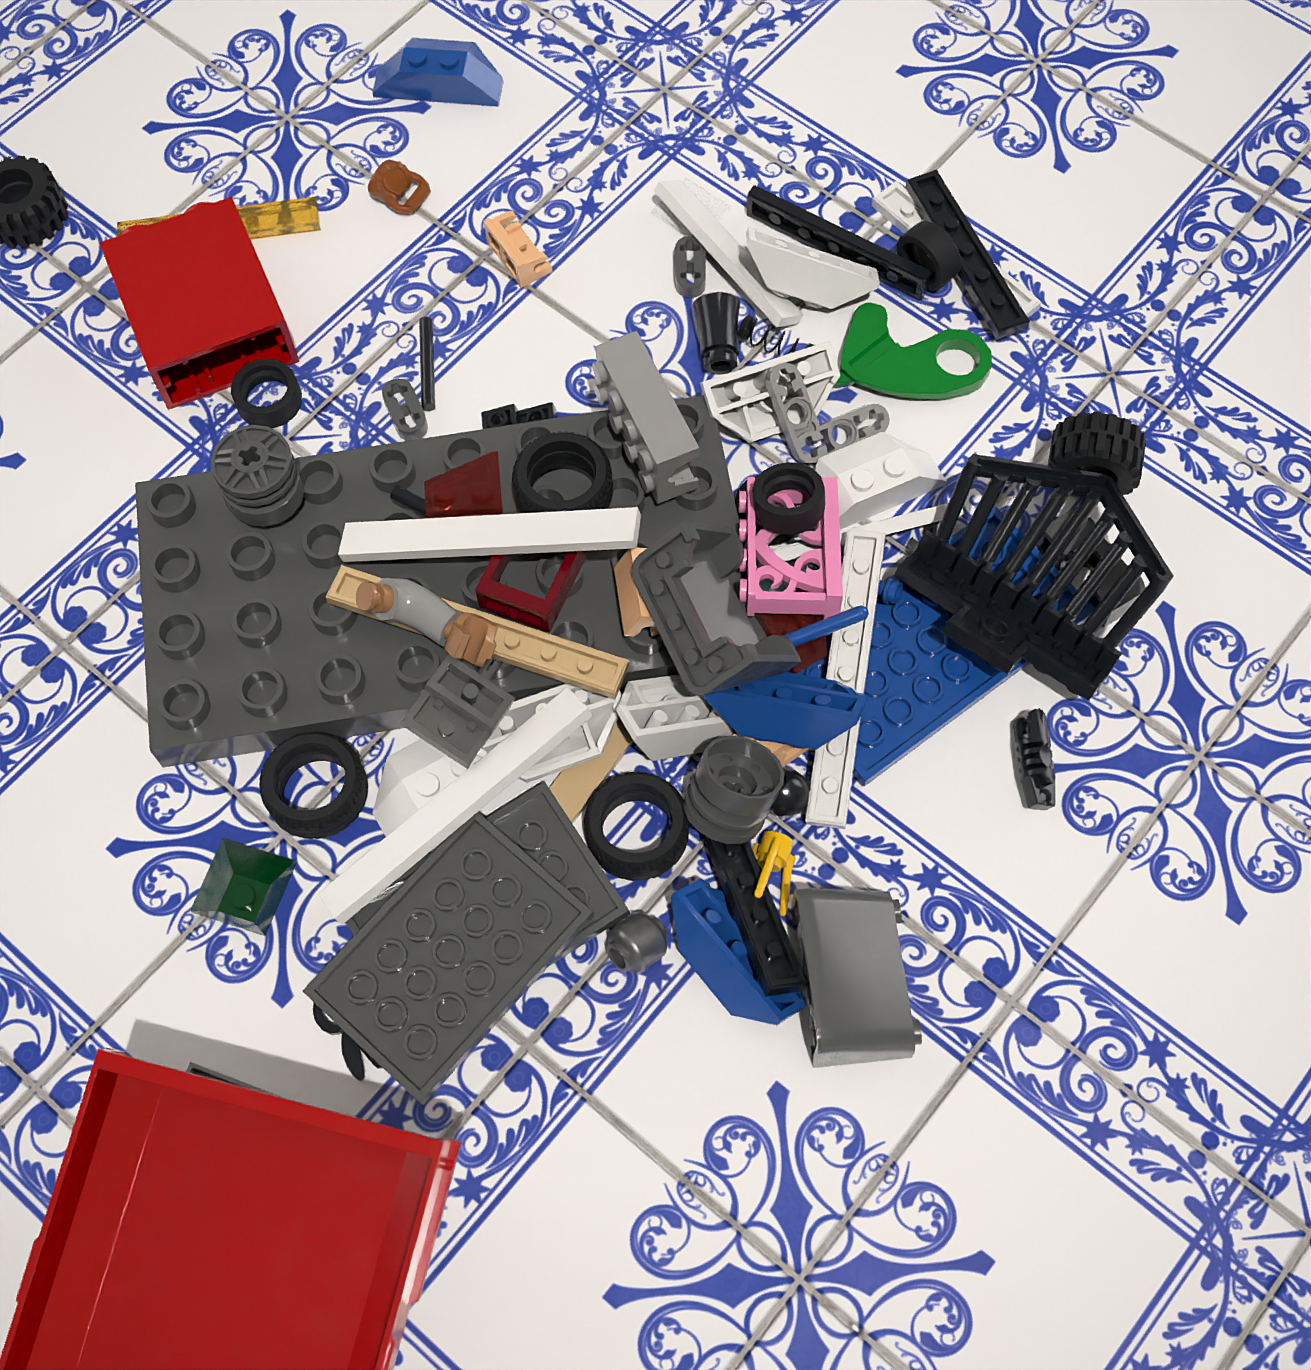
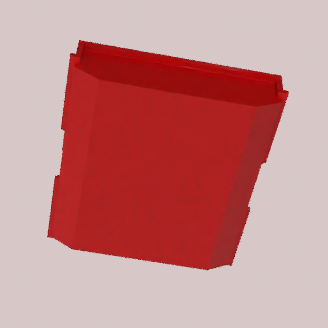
(226, 1231)

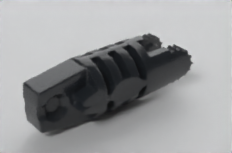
(1035, 760)

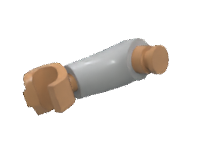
(413, 605)

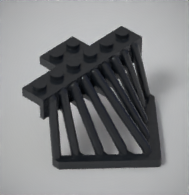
(1005, 619)

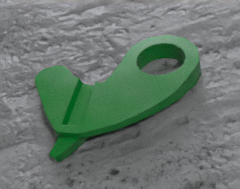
(909, 371)

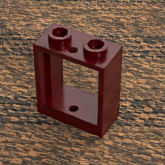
(522, 605)

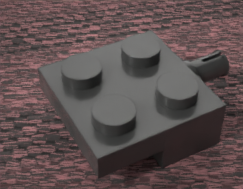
(459, 709)

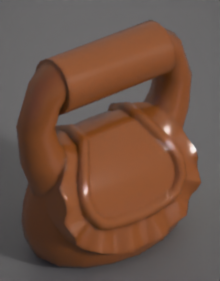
(390, 183)

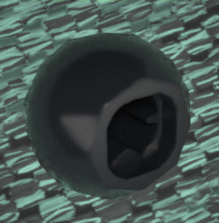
(792, 796)

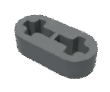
(696, 266)
(410, 407)

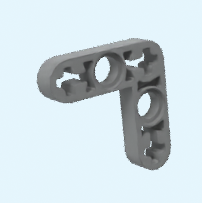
(809, 426)

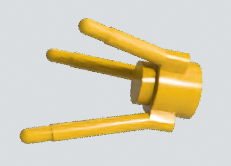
(772, 856)

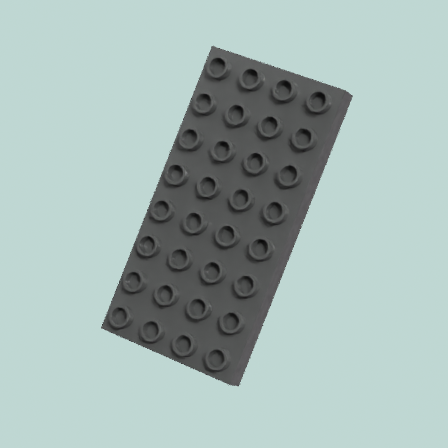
(241, 616)

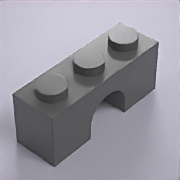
(1050, 534)

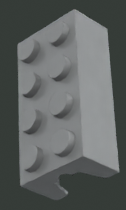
(645, 417)

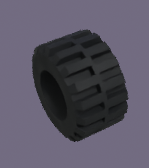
(29, 202)
(1101, 446)

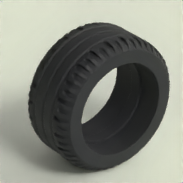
(556, 451)
(293, 755)
(630, 788)

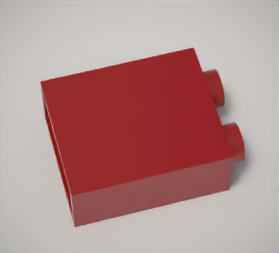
(197, 300)

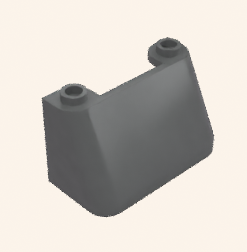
(700, 614)
(854, 976)

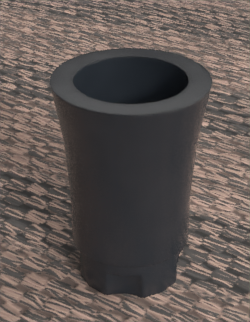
(718, 330)

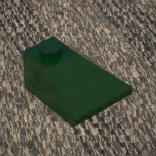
(243, 887)

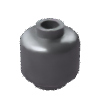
(637, 943)

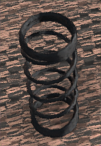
(746, 332)

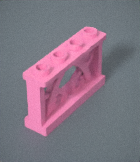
(823, 585)

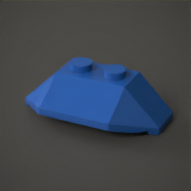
(439, 73)
(790, 709)
(717, 953)

